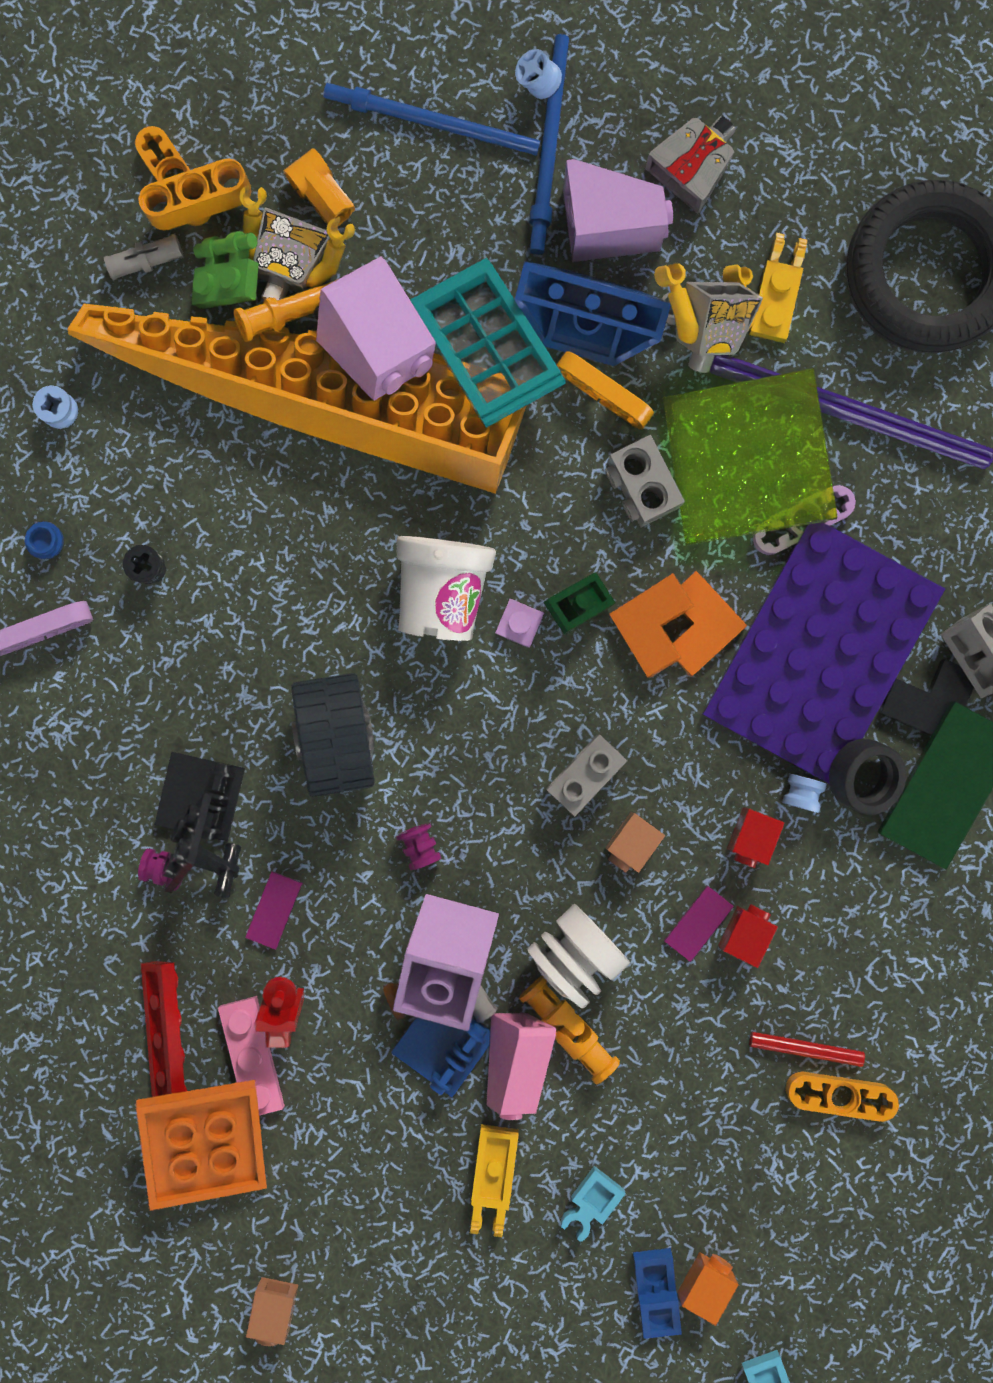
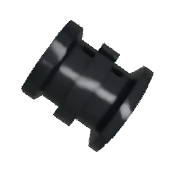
(136, 573)

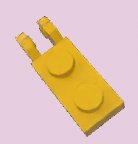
(779, 292)
(493, 1175)

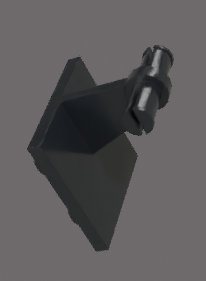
(189, 853)

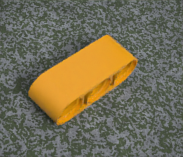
(177, 188)

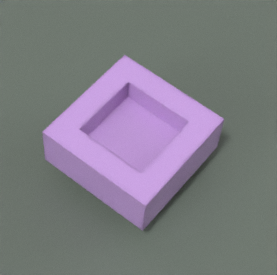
(519, 623)

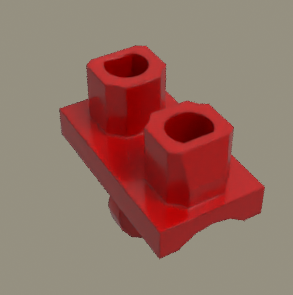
(279, 1011)

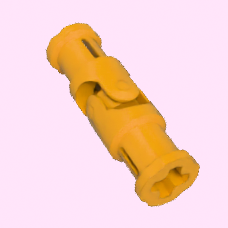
(568, 1026)

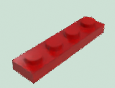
(163, 1028)

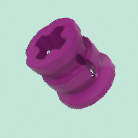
(419, 846)
(152, 866)

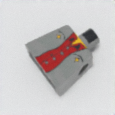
(693, 160)

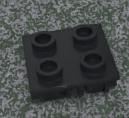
(186, 783)

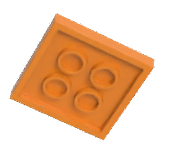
(201, 1144)

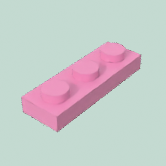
(249, 1052)

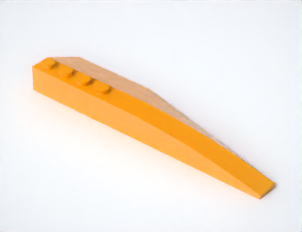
(306, 390)

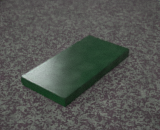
(944, 788)

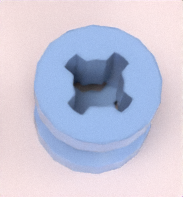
(538, 74)
(62, 413)
(804, 793)

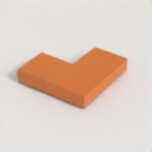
(643, 622)
(712, 625)

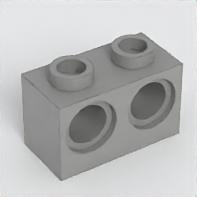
(654, 479)
(972, 646)
(586, 774)

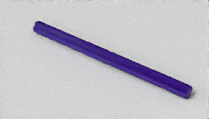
(869, 416)

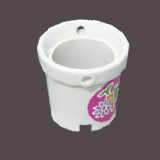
(441, 586)

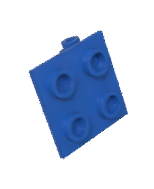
(442, 1052)

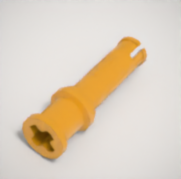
(275, 313)

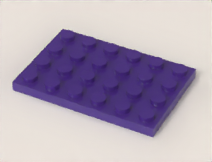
(823, 649)

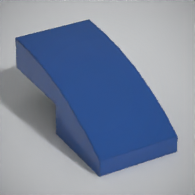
(657, 1293)

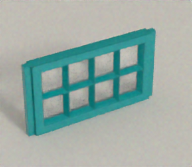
(487, 342)

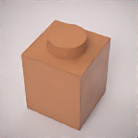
(633, 843)
(272, 1312)

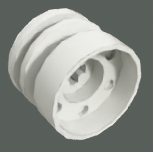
(577, 956)

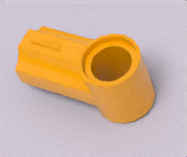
(317, 185)

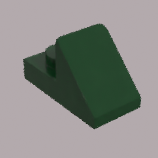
(579, 603)

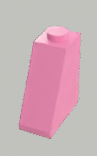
(517, 1063)

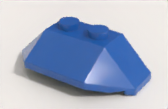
(589, 314)

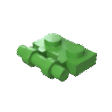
(229, 281)

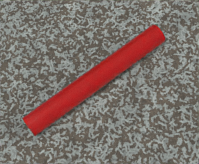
(807, 1049)

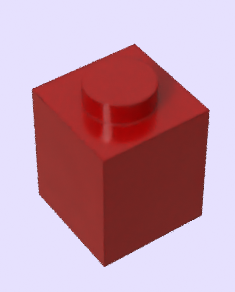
(754, 837)
(748, 935)

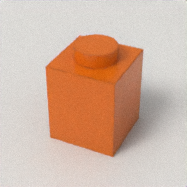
(708, 1287)

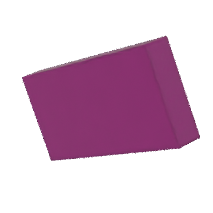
(274, 910)
(698, 923)

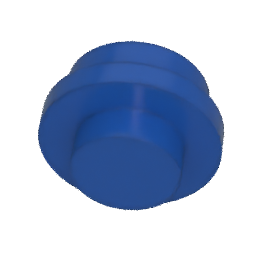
(44, 540)

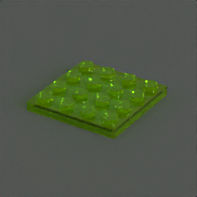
(750, 457)

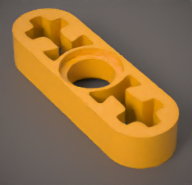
(169, 162)
(601, 386)
(870, 1091)

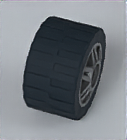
(333, 734)

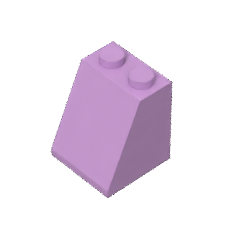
(612, 213)
(374, 329)
(445, 962)

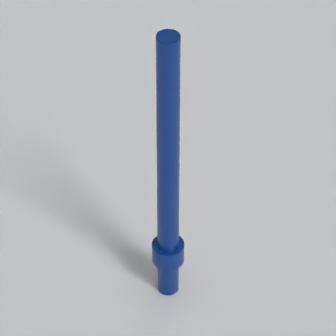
(362, 101)
(542, 212)

